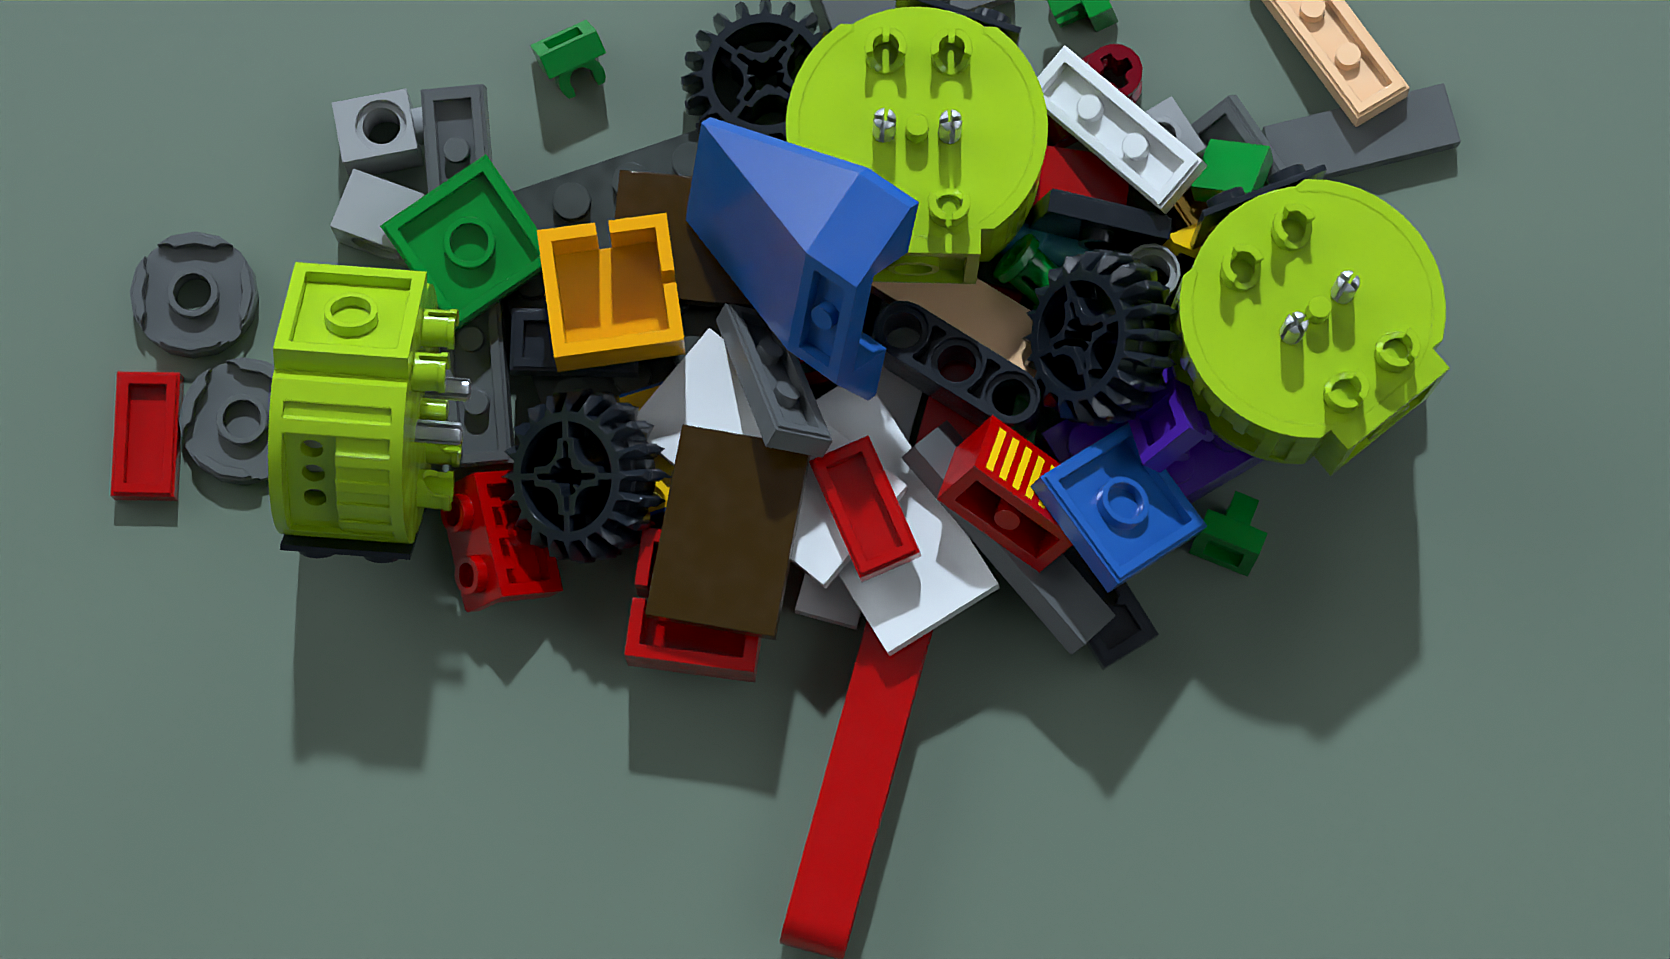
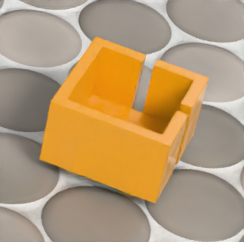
(611, 300)

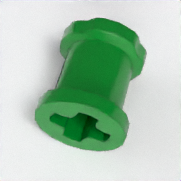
(1025, 267)

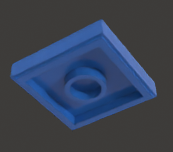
(1117, 508)

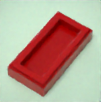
(147, 436)
(865, 508)

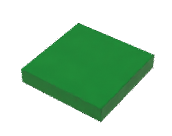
(469, 240)

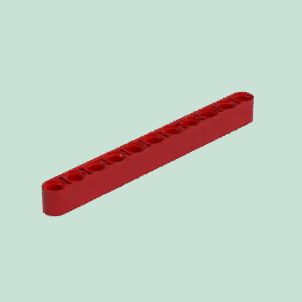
(862, 762)

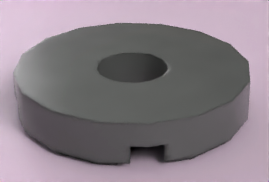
(202, 330)

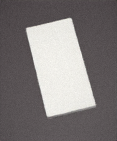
(709, 395)
(950, 571)

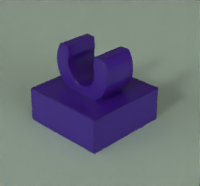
(1169, 427)

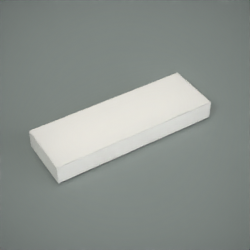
(1118, 130)

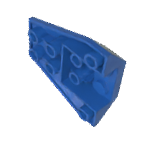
(801, 242)

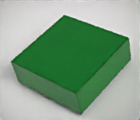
(1232, 166)

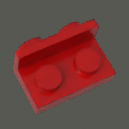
(488, 550)

